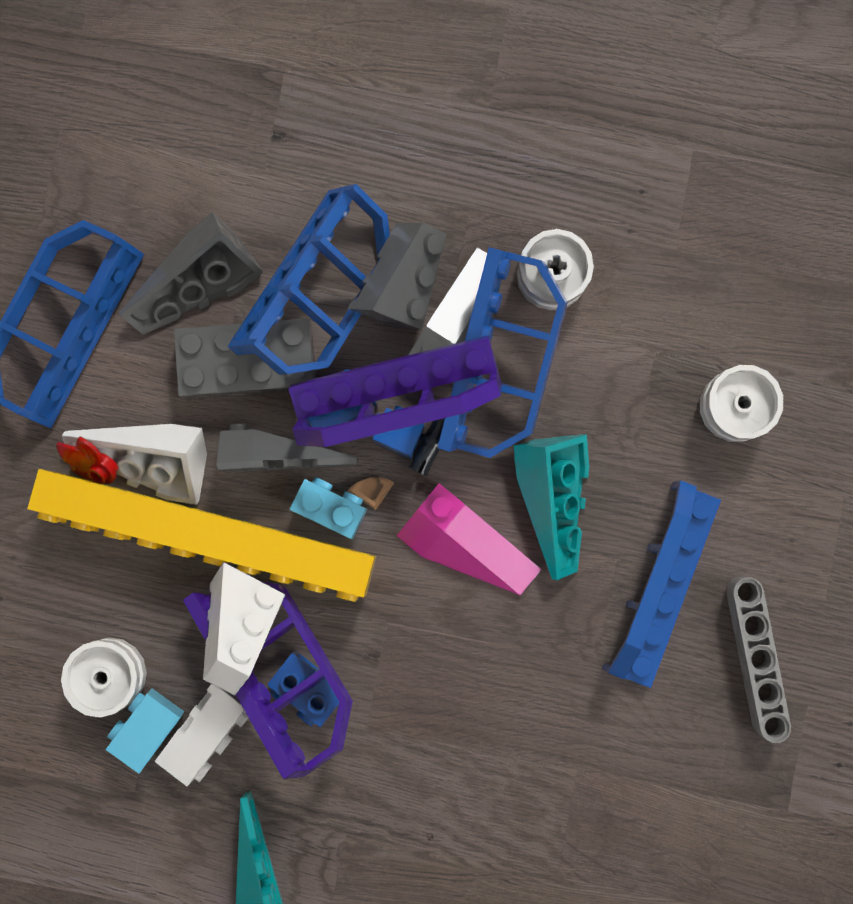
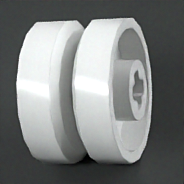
(557, 250)
(741, 384)
(83, 680)

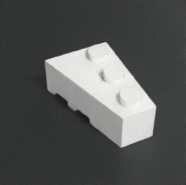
(238, 626)
(202, 735)

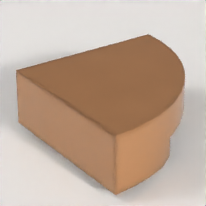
(372, 490)

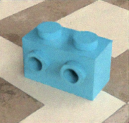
(329, 509)
(144, 730)

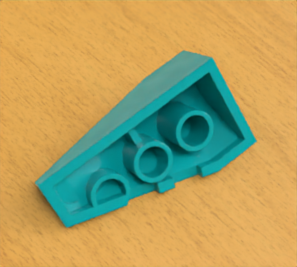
(551, 484)
(254, 869)

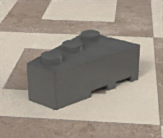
(403, 277)

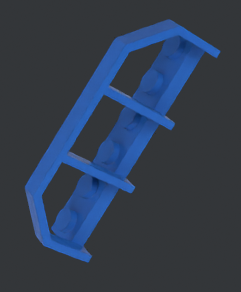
(286, 281)
(486, 303)
(83, 329)
(666, 586)

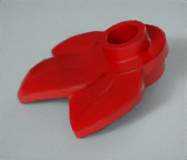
(88, 461)

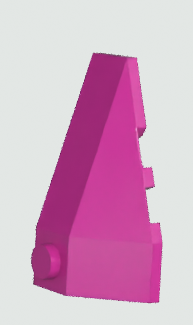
(459, 539)

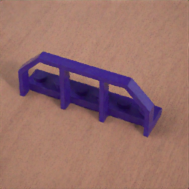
(393, 379)
(255, 697)

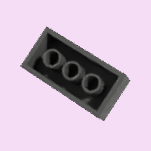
(213, 370)

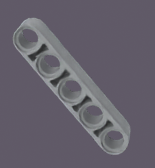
(769, 671)

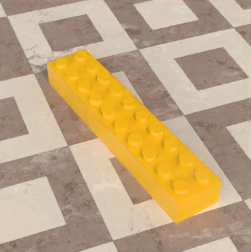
(196, 531)

